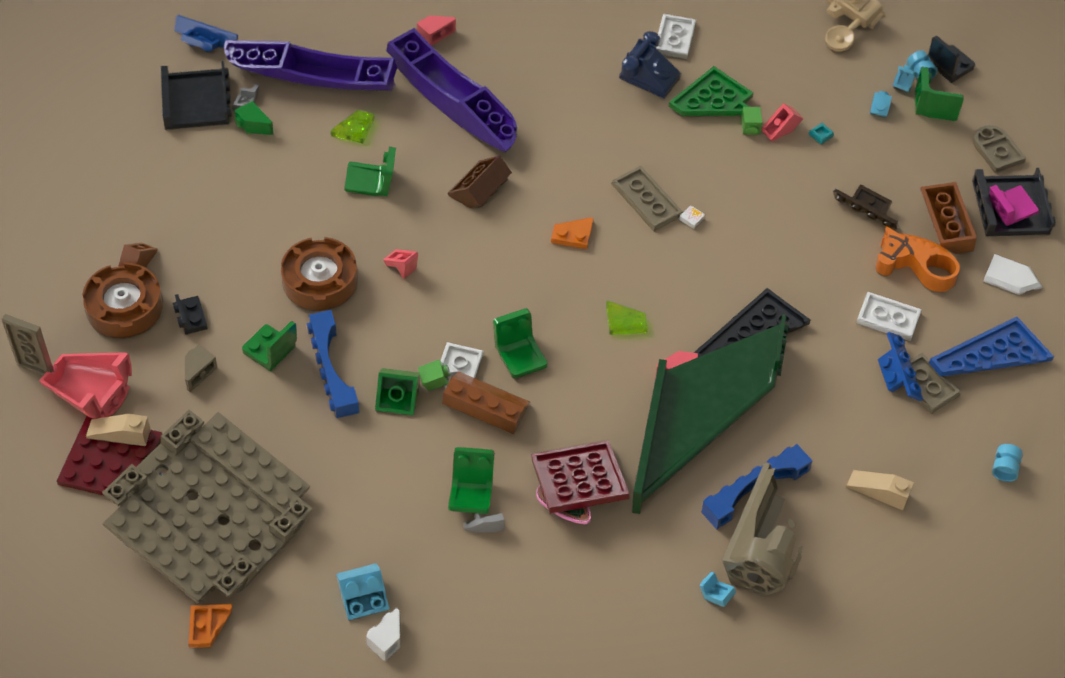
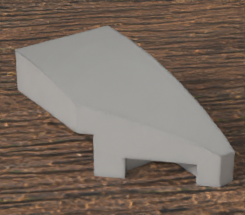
(246, 96)
(486, 524)

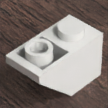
(385, 637)

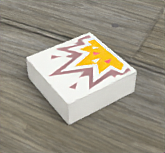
(692, 217)

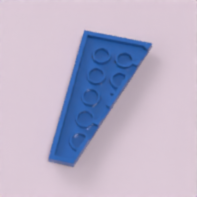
(997, 348)

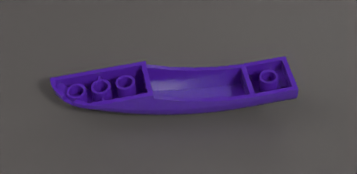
(312, 67)
(452, 92)

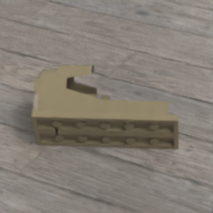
(756, 553)

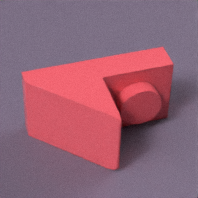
(404, 260)

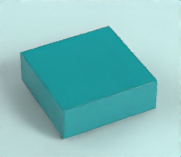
(821, 133)

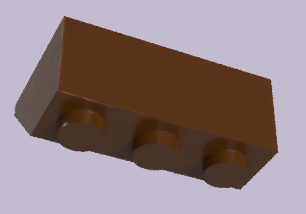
(481, 182)

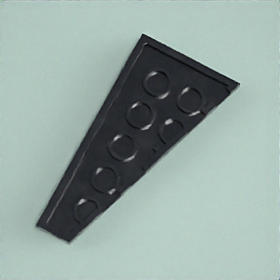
(756, 317)

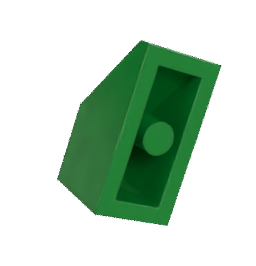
(253, 120)

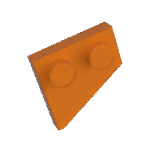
(573, 233)
(206, 623)

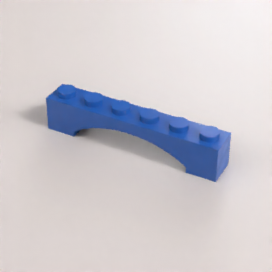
(343, 398)
(789, 464)

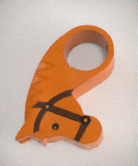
(917, 253)

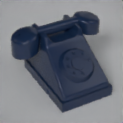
(649, 68)

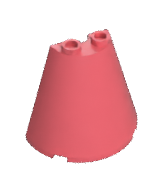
(91, 381)

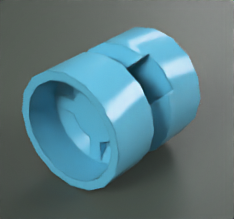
(921, 59)
(1007, 462)

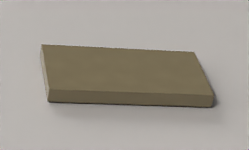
(647, 198)
(27, 345)

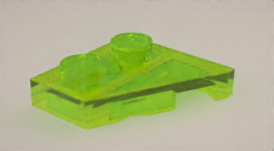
(354, 127)
(625, 319)

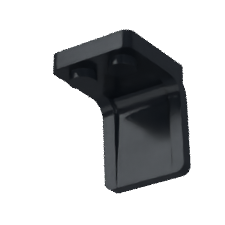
(949, 60)

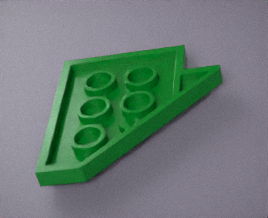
(712, 96)

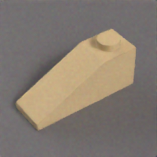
(120, 428)
(882, 487)

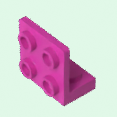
(1012, 204)

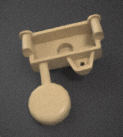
(862, 12)

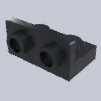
(190, 313)

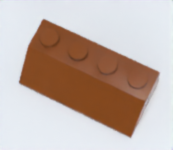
(949, 217)
(485, 402)

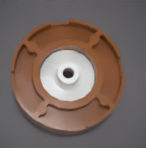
(319, 273)
(122, 300)

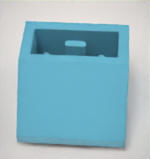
(362, 591)

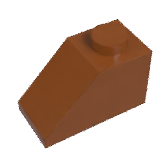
(137, 254)

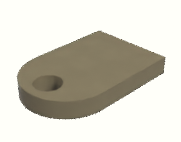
(998, 148)

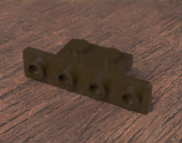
(870, 203)

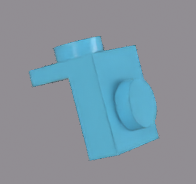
(904, 78)
(881, 104)
(716, 591)

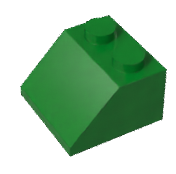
(397, 391)

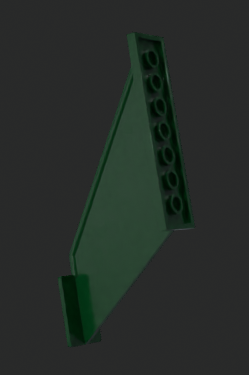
(701, 401)

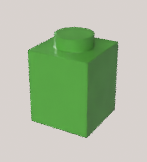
(751, 120)
(434, 375)

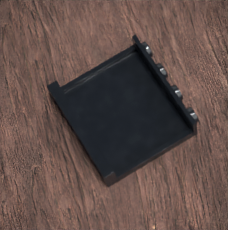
(195, 98)
(1033, 185)

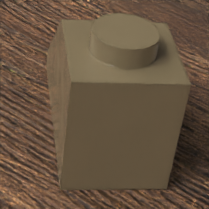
(198, 366)

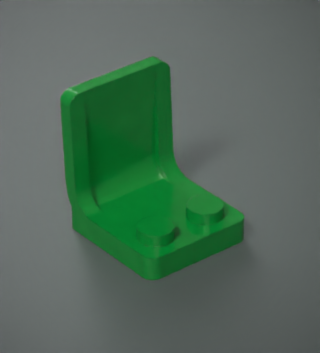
(935, 103)
(370, 178)
(516, 343)
(270, 346)
(472, 480)

